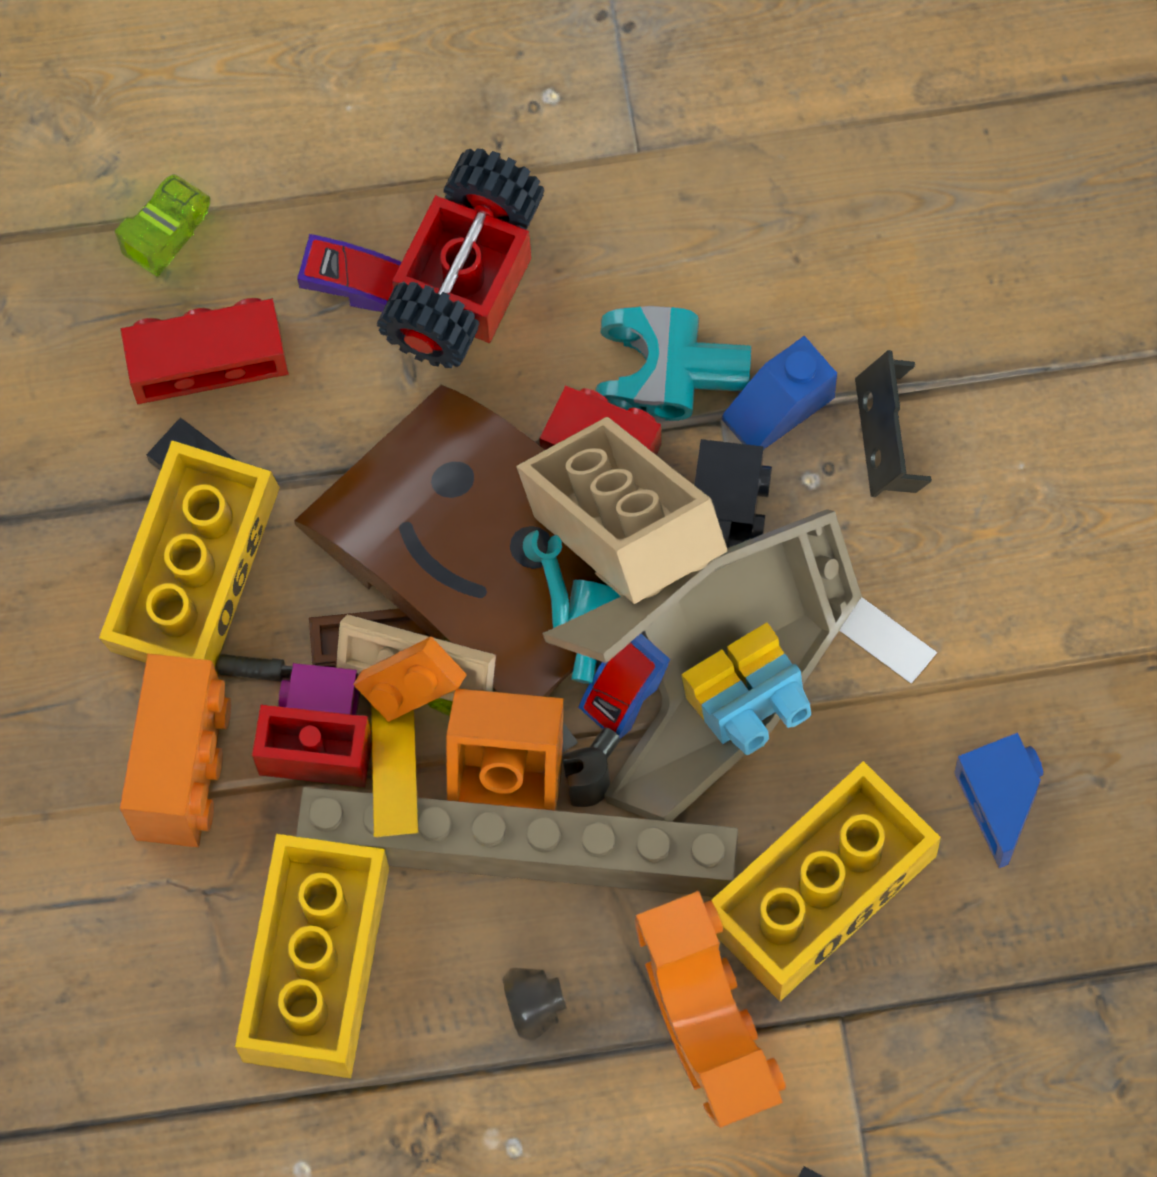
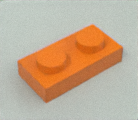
(410, 679)

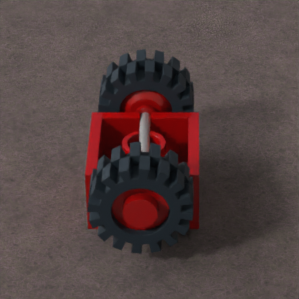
(463, 260)

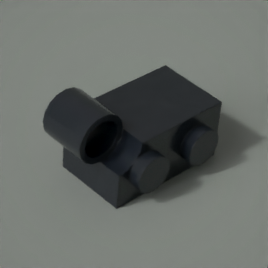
(733, 480)

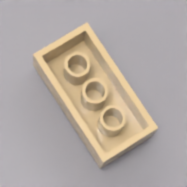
(622, 509)

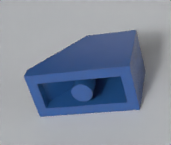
(782, 395)
(1000, 790)

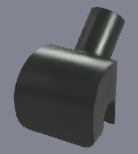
(588, 769)

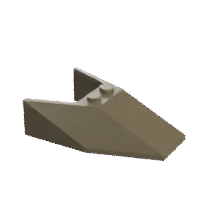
(787, 577)

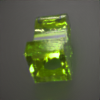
(163, 224)

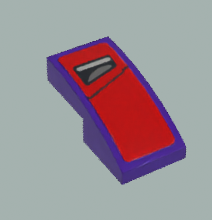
(348, 272)

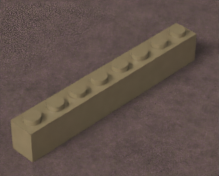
(534, 843)

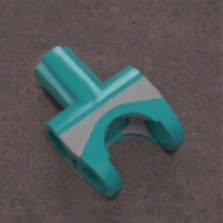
(673, 361)

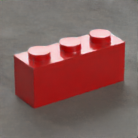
(204, 350)

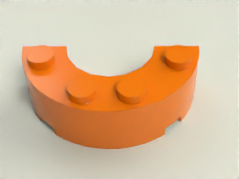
(700, 1012)

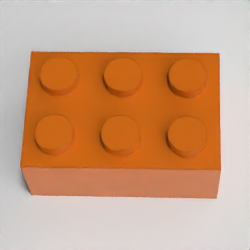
(175, 751)

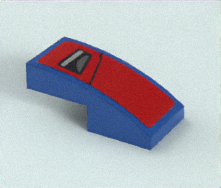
(624, 684)

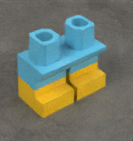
(745, 688)

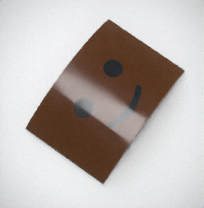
(441, 534)

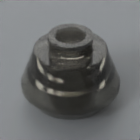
(532, 1001)

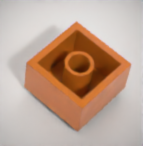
(505, 749)

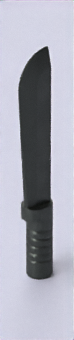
(252, 667)

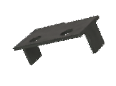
(882, 426)

